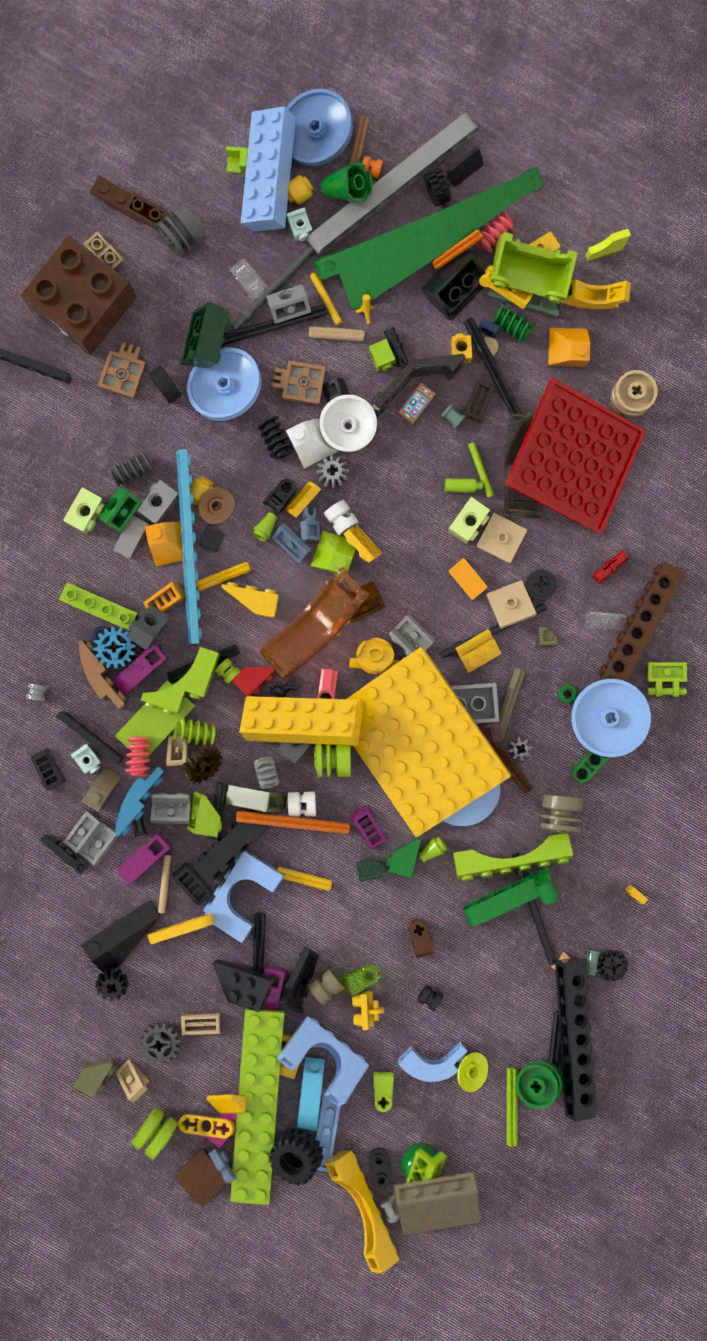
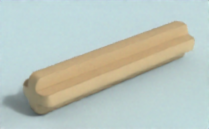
(336, 333)

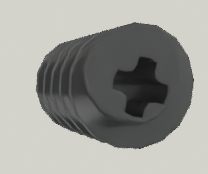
(130, 468)

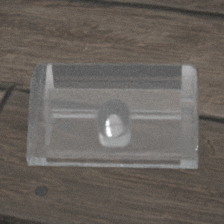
(602, 620)

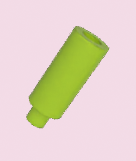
(462, 485)

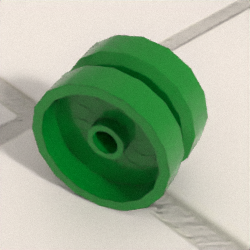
(532, 1076)

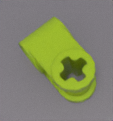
(383, 1087)

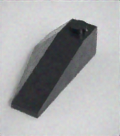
(118, 940)

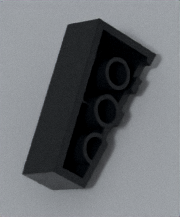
(227, 849)

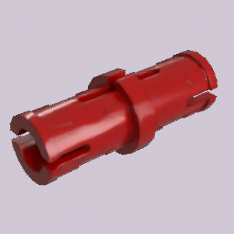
(610, 567)

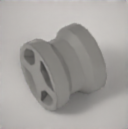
(36, 692)

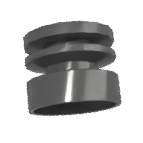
(181, 230)

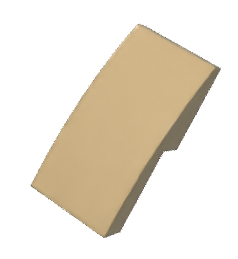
(100, 248)

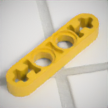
(181, 928)

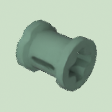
(453, 416)

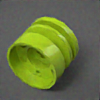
(332, 757)

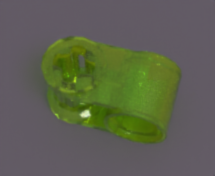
(357, 980)

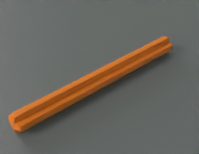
(292, 822)

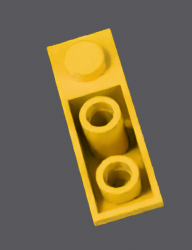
(260, 603)

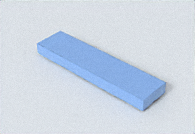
(327, 1129)

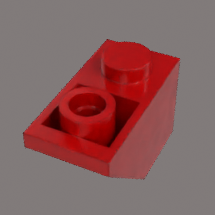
(251, 679)

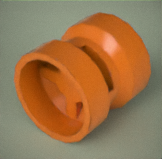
(373, 166)

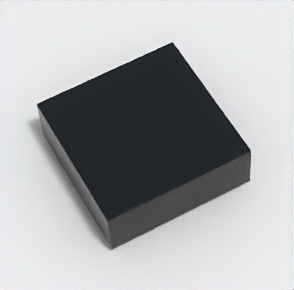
(211, 539)

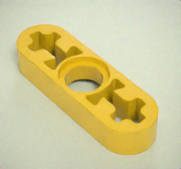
(220, 1122)

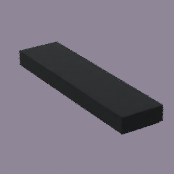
(35, 366)
(90, 737)

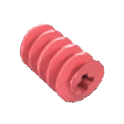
(494, 230)
(138, 756)

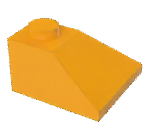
(568, 347)
(165, 542)

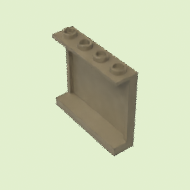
(437, 1203)

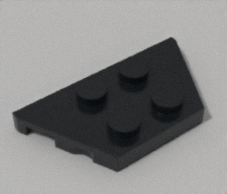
(243, 985)

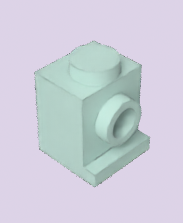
(296, 218)
(87, 751)

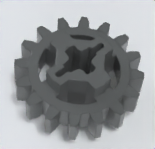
(160, 1052)

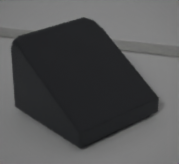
(335, 388)

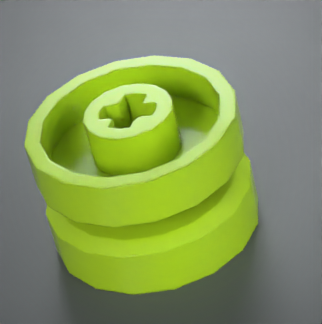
(156, 1134)

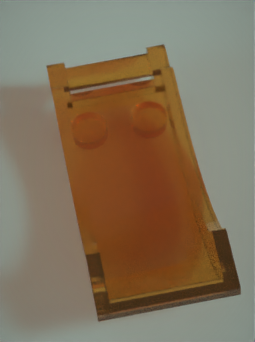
(314, 625)

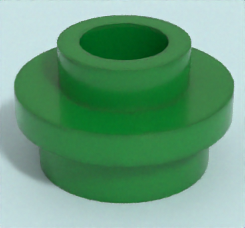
(573, 692)

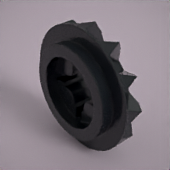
(547, 578)
(605, 960)

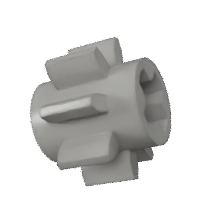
(525, 748)

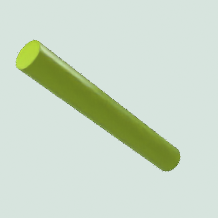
(481, 470)

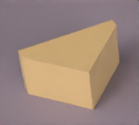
(177, 751)

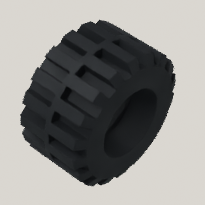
(287, 1165)

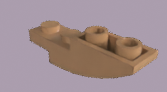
(95, 674)

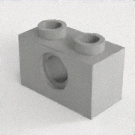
(288, 304)
(169, 499)

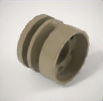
(562, 813)

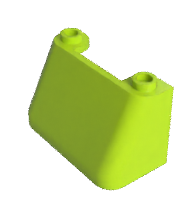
(532, 269)

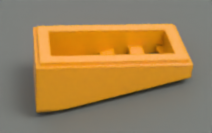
(175, 586)

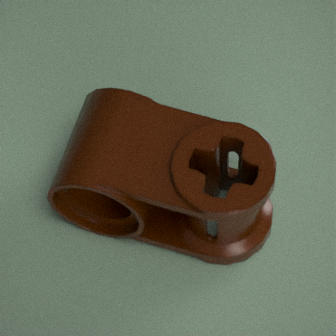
(421, 940)

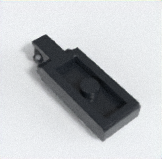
(65, 854)

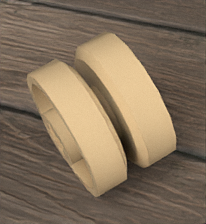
(641, 385)

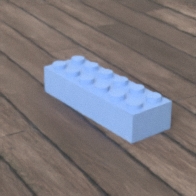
(268, 169)

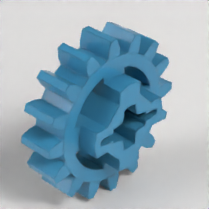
(114, 639)

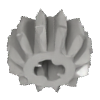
(327, 468)
(266, 772)

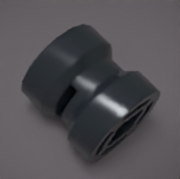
(430, 997)

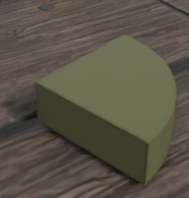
(546, 637)

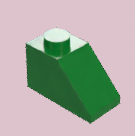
(404, 858)

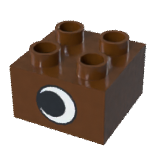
(79, 295)

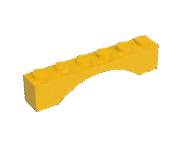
(378, 1247)

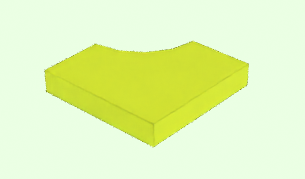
(612, 244)

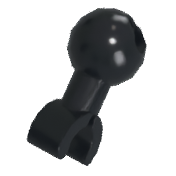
(281, 690)

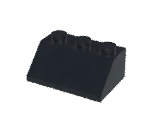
(454, 284)

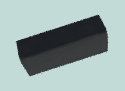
(465, 167)

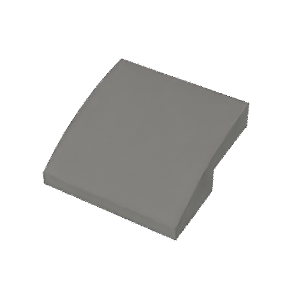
(91, 838)

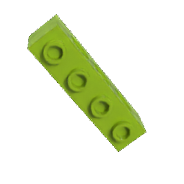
(98, 606)

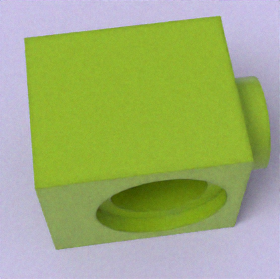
(382, 356)

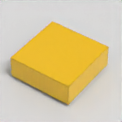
(636, 894)

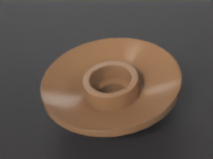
(221, 510)

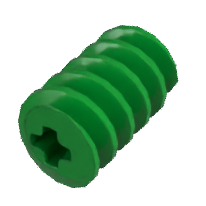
(513, 323)

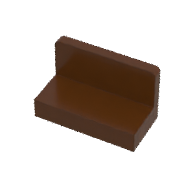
(370, 605)

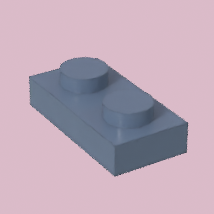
(291, 543)

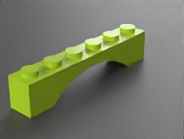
(471, 863)

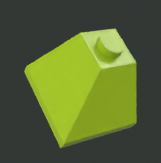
(333, 553)
(203, 818)

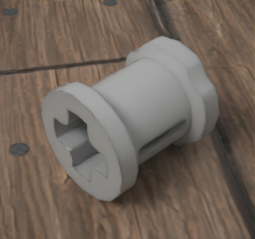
(390, 1207)

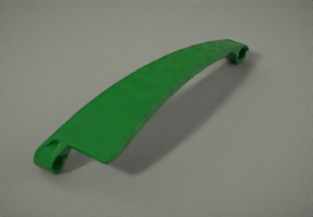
(395, 255)

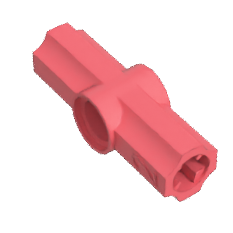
(327, 683)

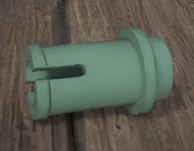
(592, 962)

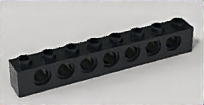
(575, 1108)

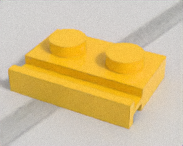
(367, 549)
(478, 651)

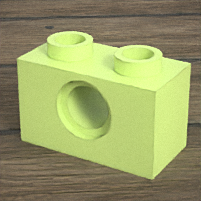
(84, 500)
(477, 512)

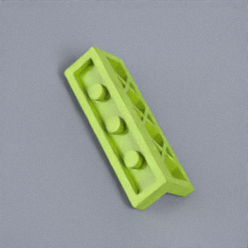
(432, 1170)

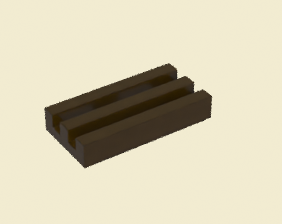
(473, 415)

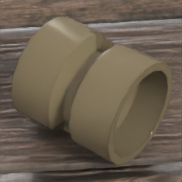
(326, 987)

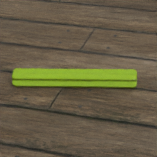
(512, 1108)

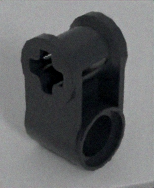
(280, 497)

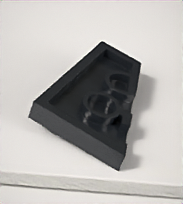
(296, 986)

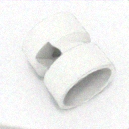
(341, 517)
(295, 807)

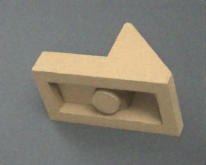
(132, 1080)

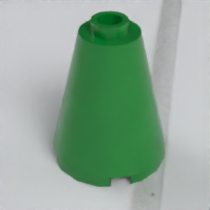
(348, 184)

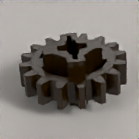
(202, 764)

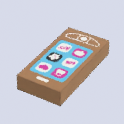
(416, 403)

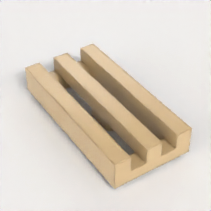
(217, 1023)

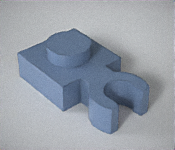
(309, 527)
(221, 1162)

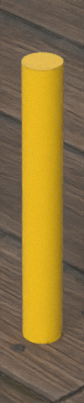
(326, 299)

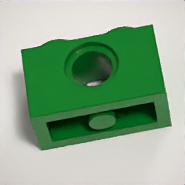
(120, 509)

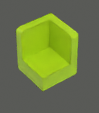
(237, 159)

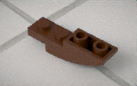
(128, 203)

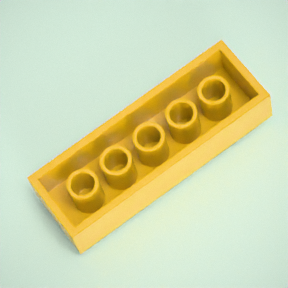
(301, 720)

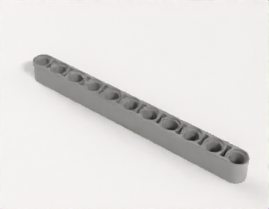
(393, 183)

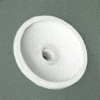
(343, 411)

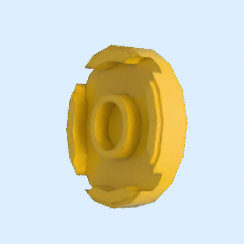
(375, 656)

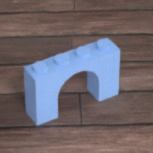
(247, 867)
(349, 1065)

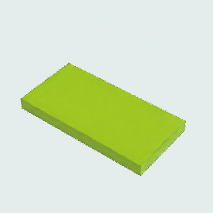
(153, 723)

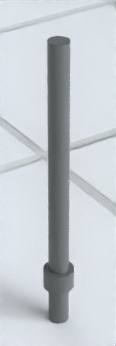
(248, 313)

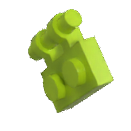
(666, 672)

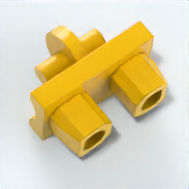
(369, 1008)

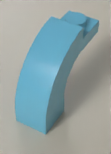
(311, 1094)

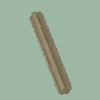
(510, 700)

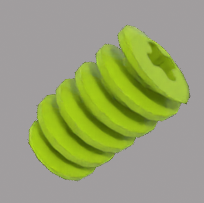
(194, 731)

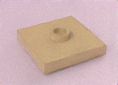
(501, 538)
(511, 604)

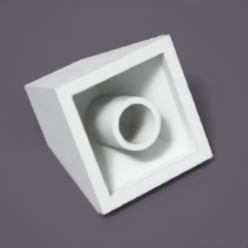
(309, 442)

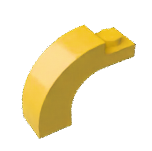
(597, 296)

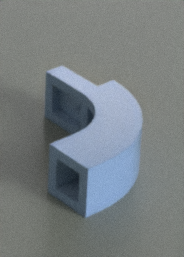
(432, 1070)

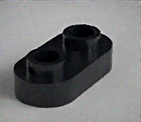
(380, 1169)

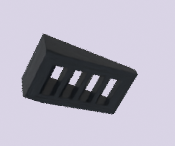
(44, 779)
(186, 888)

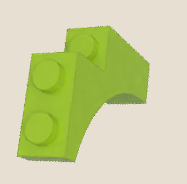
(195, 682)

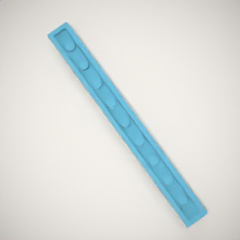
(188, 538)

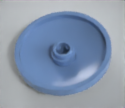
(321, 126)

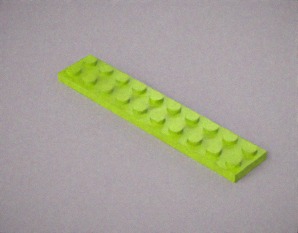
(257, 1125)

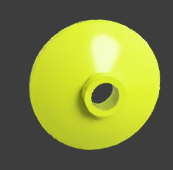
(472, 1072)

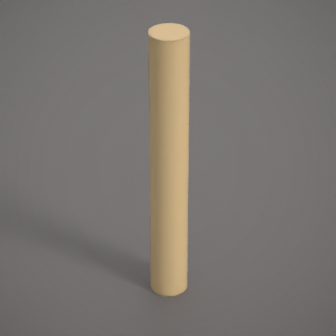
(164, 883)

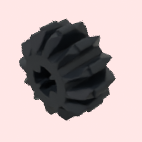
(119, 985)

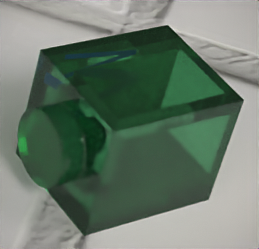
(370, 869)

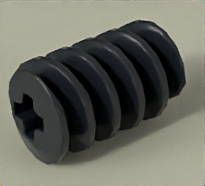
(274, 439)

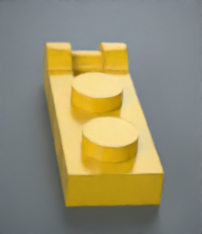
(517, 297)

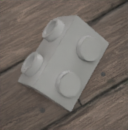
(411, 635)
(171, 808)

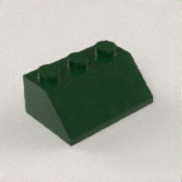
(205, 336)

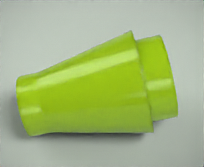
(265, 527)
(433, 849)

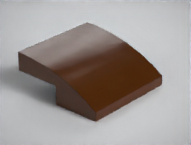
(201, 1178)

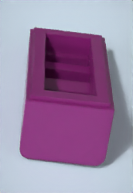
(359, 814)

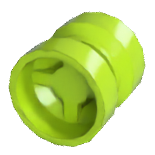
(230, 674)

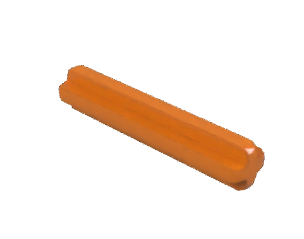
(457, 249)

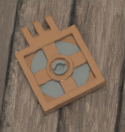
(123, 371)
(300, 382)

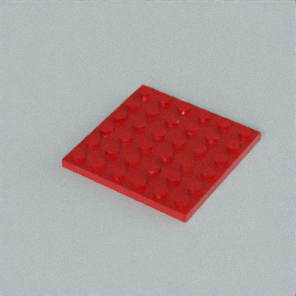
(575, 456)

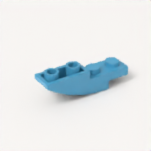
(131, 806)

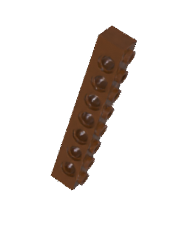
(673, 577)

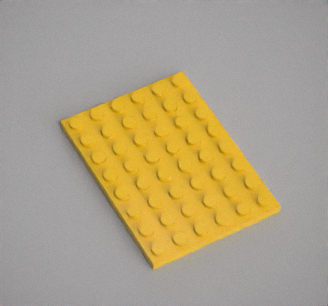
(424, 743)

